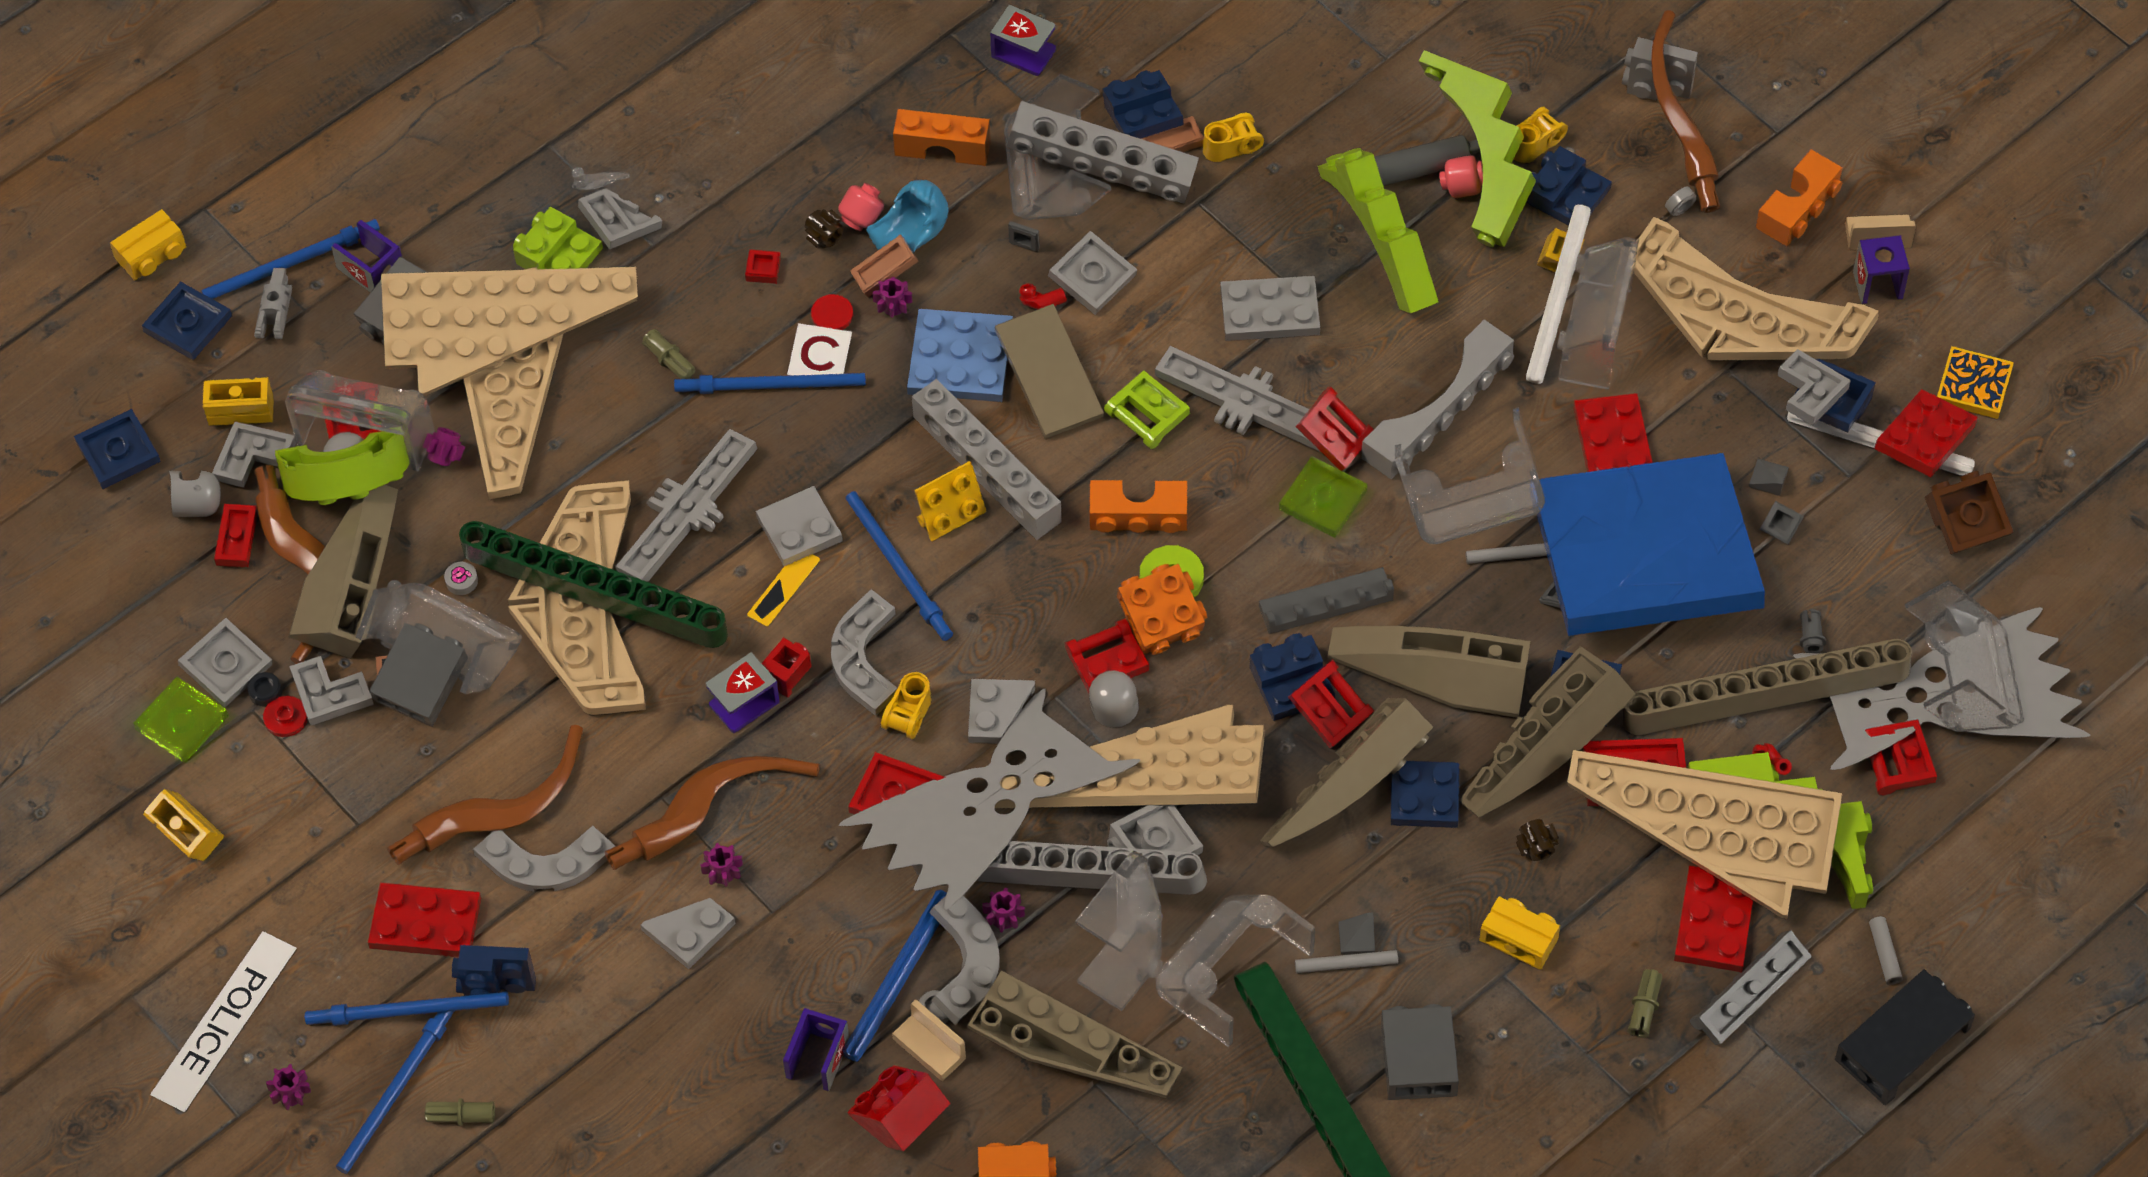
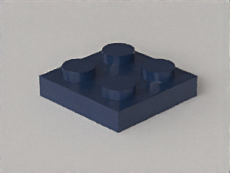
(186, 320)
(117, 449)
(1425, 794)

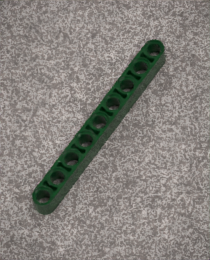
(602, 595)
(1308, 1073)

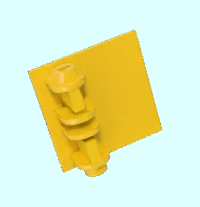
(950, 501)

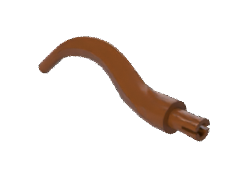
(1698, 158)
(285, 534)
(692, 805)
(486, 813)

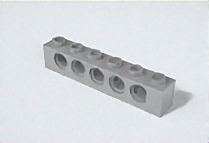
(1091, 141)
(992, 462)

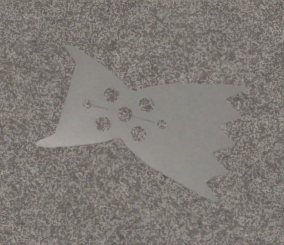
(2034, 679)
(958, 848)

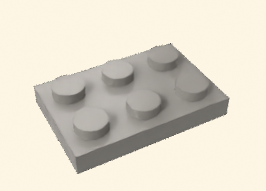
(1270, 308)

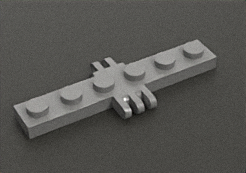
(1240, 398)
(687, 506)

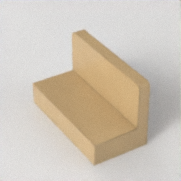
(1877, 227)
(930, 1041)

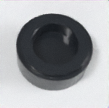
(264, 688)

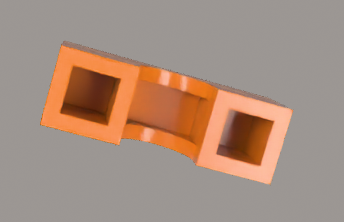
(963, 135)
(1788, 216)
(1162, 512)

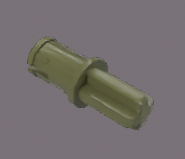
(668, 354)
(1645, 1003)
(460, 1112)

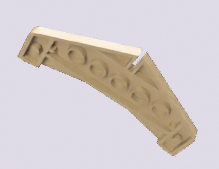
(1746, 320)
(574, 636)

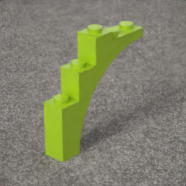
(1378, 209)
(1851, 827)

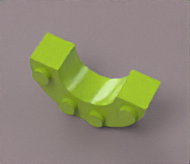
(345, 471)

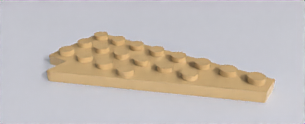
(474, 319)
(507, 411)
(1179, 764)
(1736, 828)

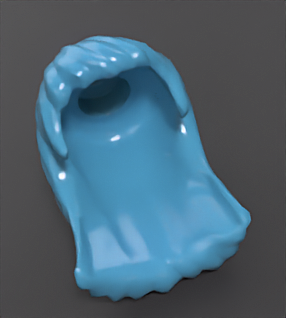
(917, 215)

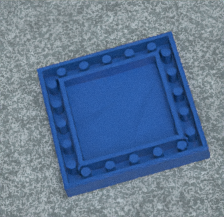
(1648, 545)

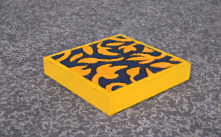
(1975, 382)

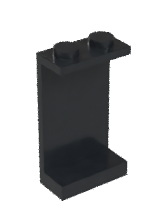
(1903, 1035)

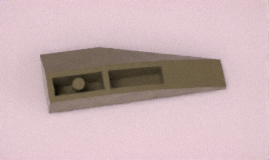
(345, 576)
(1439, 663)
(1066, 1039)

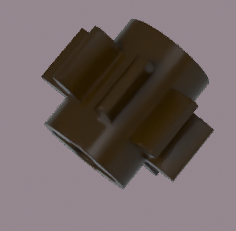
(823, 228)
(1537, 840)

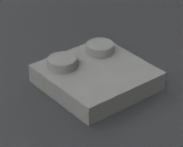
(1092, 272)
(799, 526)
(224, 662)

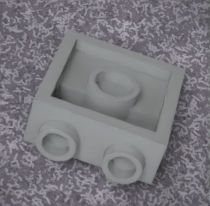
(1638, 72)
(1156, 829)

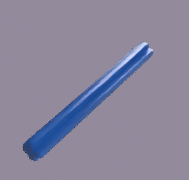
(893, 982)

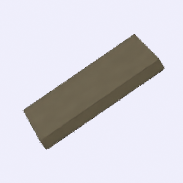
(1049, 371)

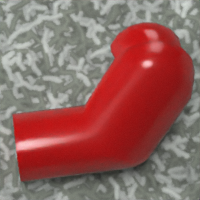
(1037, 300)
(1781, 765)

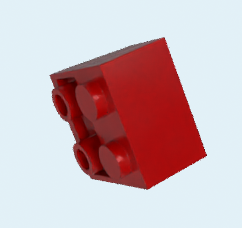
(899, 1106)

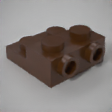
(1968, 511)

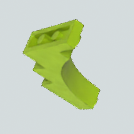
(1482, 104)

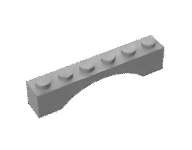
(1484, 354)

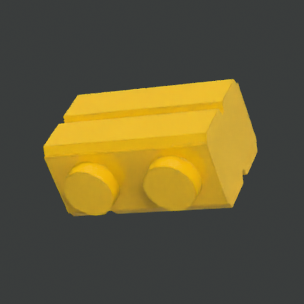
(148, 245)
(238, 401)
(183, 825)
(1520, 932)

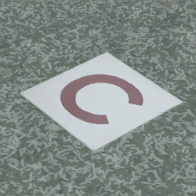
(819, 350)

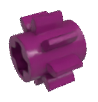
(892, 297)
(443, 446)
(724, 873)
(1003, 910)
(280, 1090)

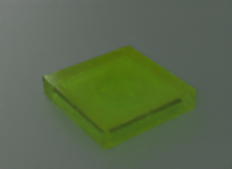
(1323, 496)
(180, 719)

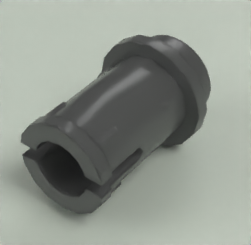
(1812, 632)

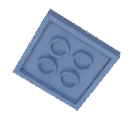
(959, 353)

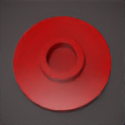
(832, 312)
(285, 716)

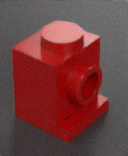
(787, 656)

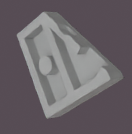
(616, 219)
(995, 707)
(689, 930)

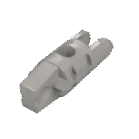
(274, 304)

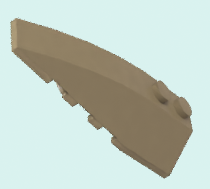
(1562, 719)
(1364, 761)

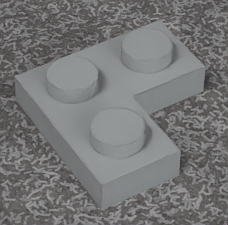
(1817, 386)
(244, 447)
(328, 699)

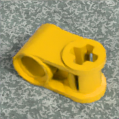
(1539, 134)
(1230, 138)
(906, 710)

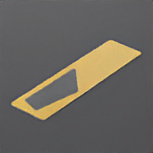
(782, 589)

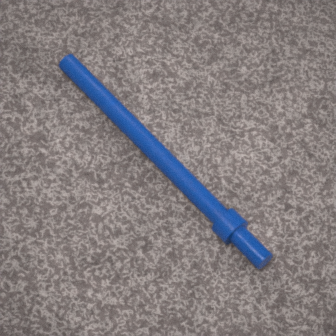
(347, 236)
(708, 384)
(928, 609)
(343, 1014)
(432, 1032)

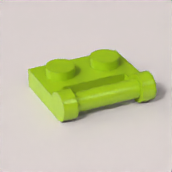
(1154, 402)

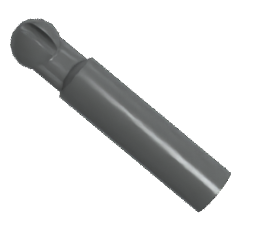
(1423, 159)

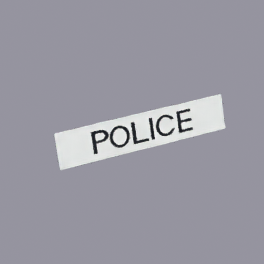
(223, 1021)

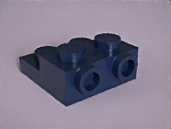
(1142, 105)
(1566, 183)
(1851, 403)
(1283, 670)
(492, 970)

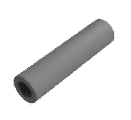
(1885, 950)

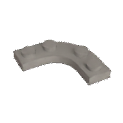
(849, 649)
(543, 872)
(979, 957)

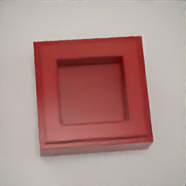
(763, 266)

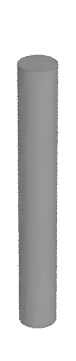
(1505, 553)
(1346, 961)

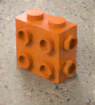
(1161, 608)
(1022, 1160)

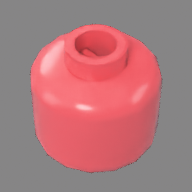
(1462, 176)
(861, 206)

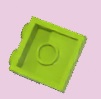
(555, 243)

